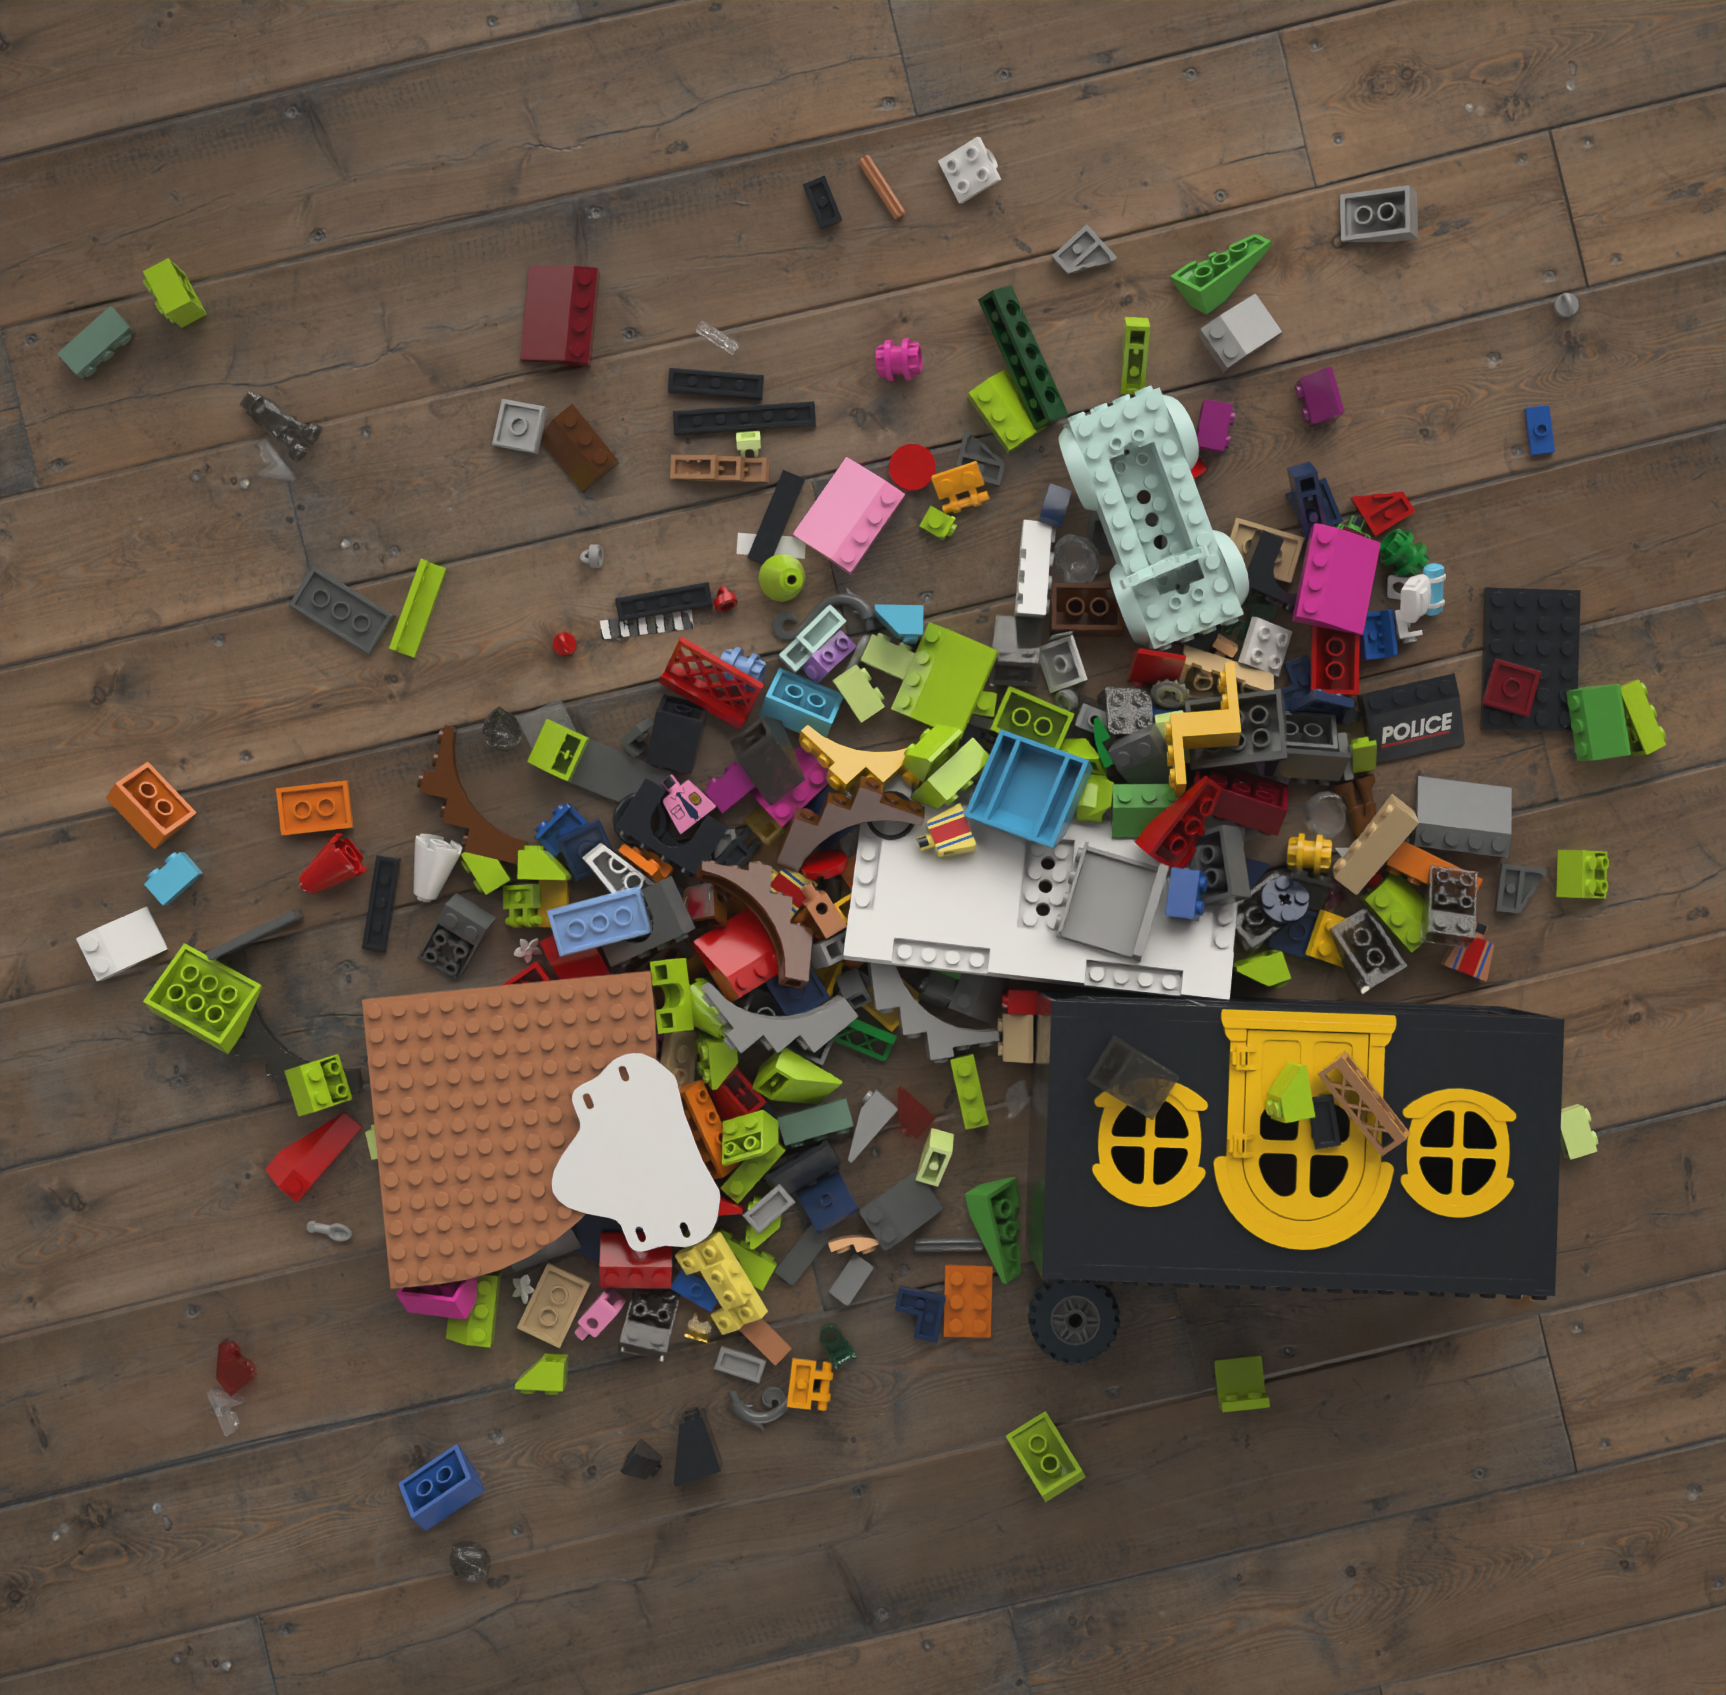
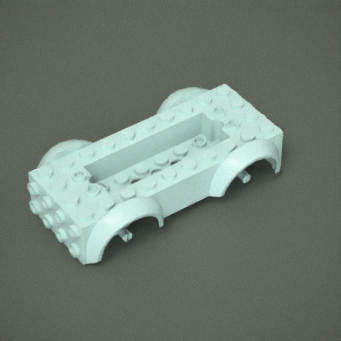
(1152, 448)

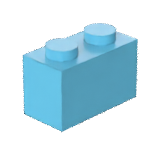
(173, 878)

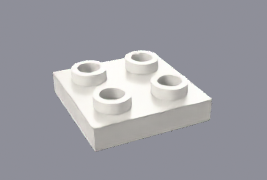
(970, 169)
(1265, 646)

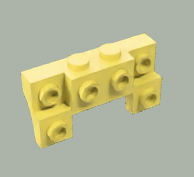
(727, 1281)

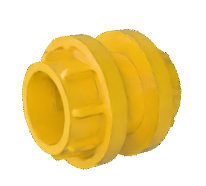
(1309, 854)

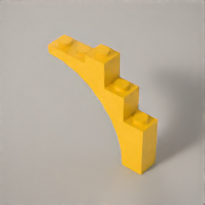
(848, 764)

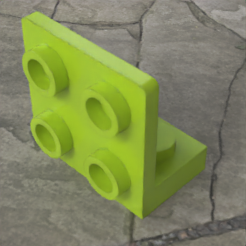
(1240, 1383)

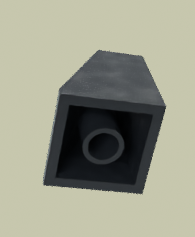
(676, 734)
(696, 1448)

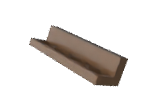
(1372, 1099)

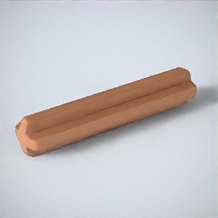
(881, 187)

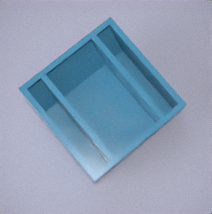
(1029, 789)

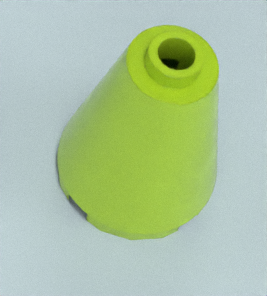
(774, 577)
(703, 1015)

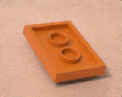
(314, 808)
(968, 1301)

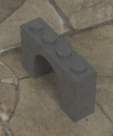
(670, 923)

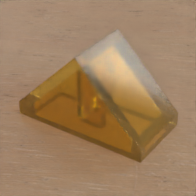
(764, 825)

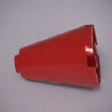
(332, 865)

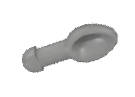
(859, 651)
(336, 1231)

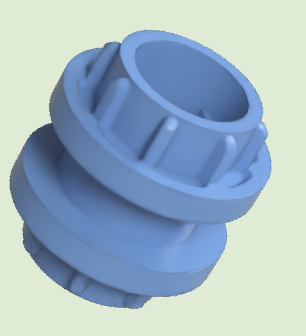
(752, 666)

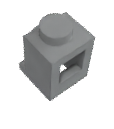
(1083, 718)

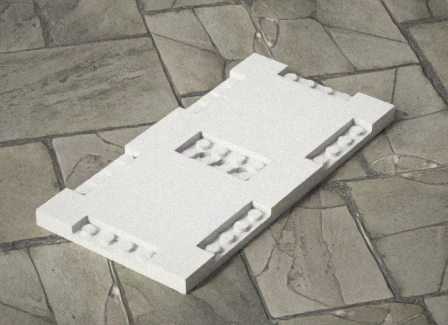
(982, 917)

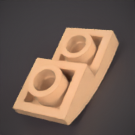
(862, 1243)

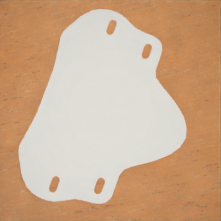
(637, 1158)

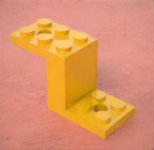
(1203, 729)

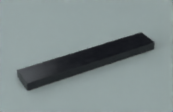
(744, 418)

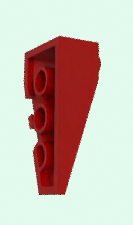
(1175, 831)
(306, 1160)

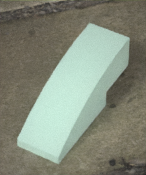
(812, 638)

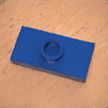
(1539, 430)
(694, 1289)

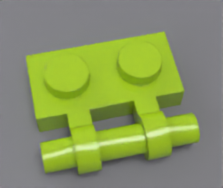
(522, 897)

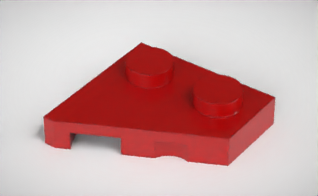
(1382, 510)

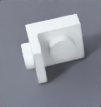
(1401, 629)

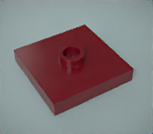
(1511, 687)

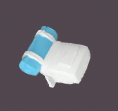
(1420, 593)

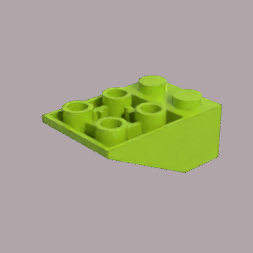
(794, 1079)

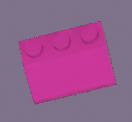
(802, 794)
(441, 1300)

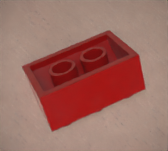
(1334, 661)
(630, 1268)

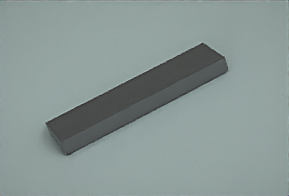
(804, 1253)

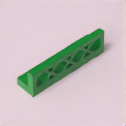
(870, 1030)

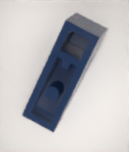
(1307, 496)

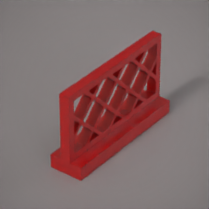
(704, 693)

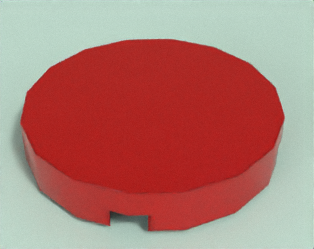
(912, 467)
(824, 864)

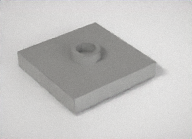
(519, 426)

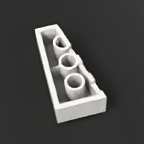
(1034, 569)
(616, 872)

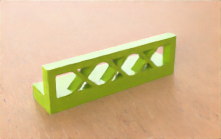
(418, 608)

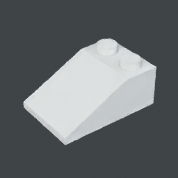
(122, 944)

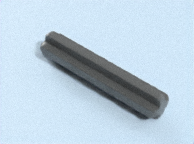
(948, 1244)

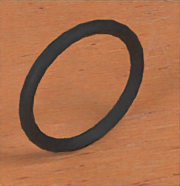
(896, 836)

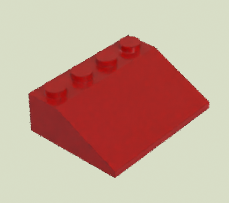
(738, 955)

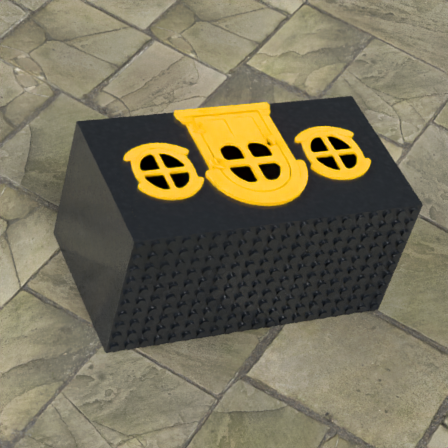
(1218, 1213)

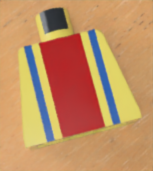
(948, 834)
(790, 884)

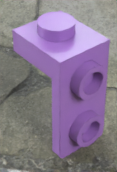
(828, 656)

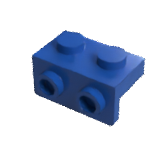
(1378, 636)
(564, 821)

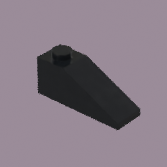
(642, 1461)

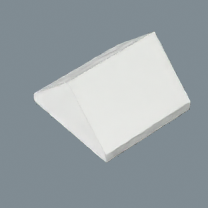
(1062, 664)

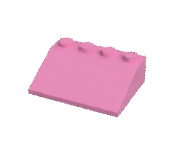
(849, 515)

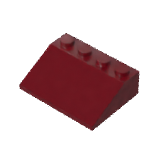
(560, 314)
(1247, 799)

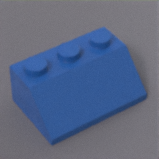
(440, 1487)

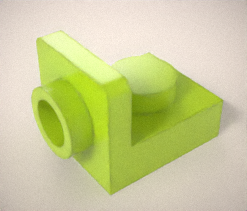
(938, 523)

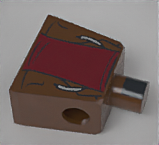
(706, 906)

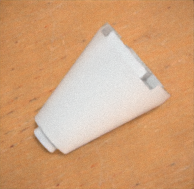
(433, 865)

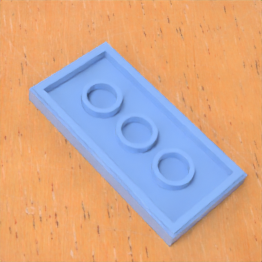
(599, 921)

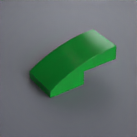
(1100, 736)

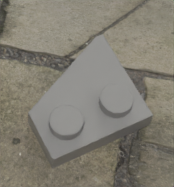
(1083, 252)

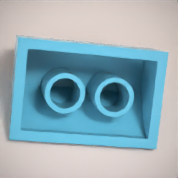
(902, 621)
(801, 703)

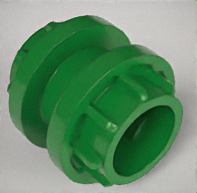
(1406, 556)

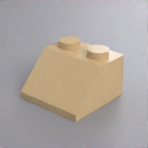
(1016, 1038)

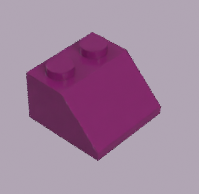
(1319, 397)

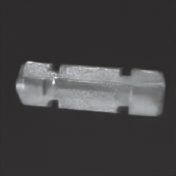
(717, 337)

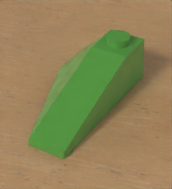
(1213, 280)
(995, 1218)

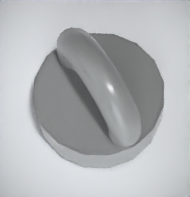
(1566, 305)
(595, 556)
(1067, 698)

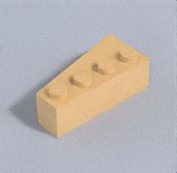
(1203, 670)
(1375, 844)

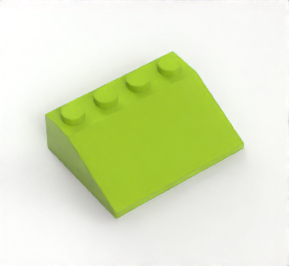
(944, 679)
(204, 998)

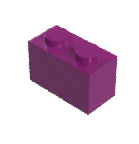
(1214, 425)
(730, 787)

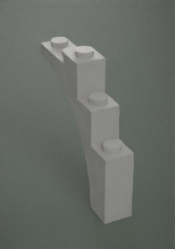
(811, 1027)
(940, 1037)

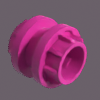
(899, 359)

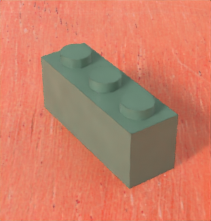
(96, 343)
(815, 1122)

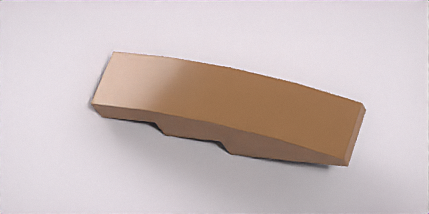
(719, 468)

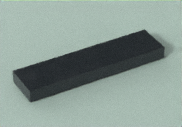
(715, 383)
(776, 517)
(663, 602)
(381, 903)

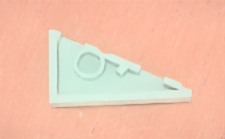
(1162, 568)

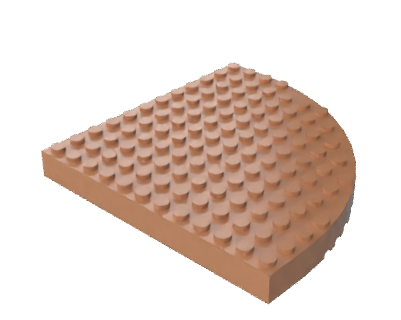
(482, 1109)

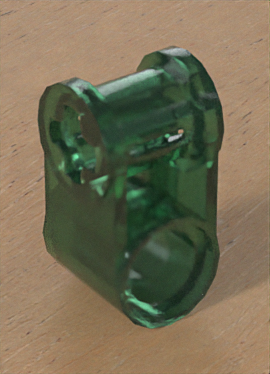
(837, 1349)

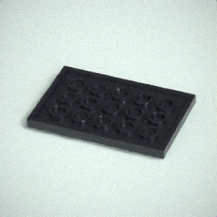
(1536, 632)

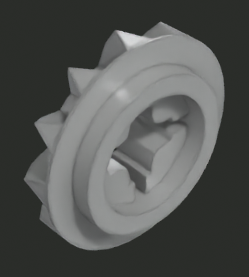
(1169, 699)

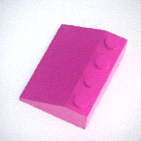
(1336, 580)

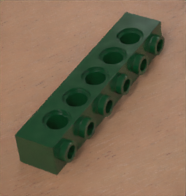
(1023, 357)

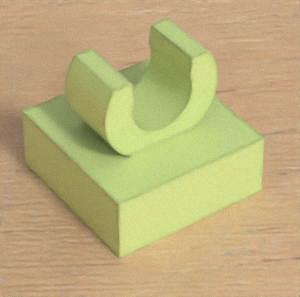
(748, 440)

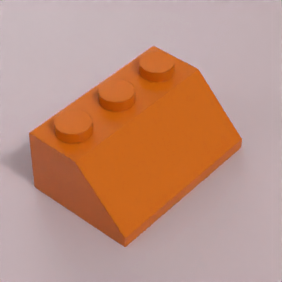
(150, 805)

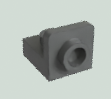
(634, 739)

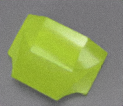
(1095, 799)

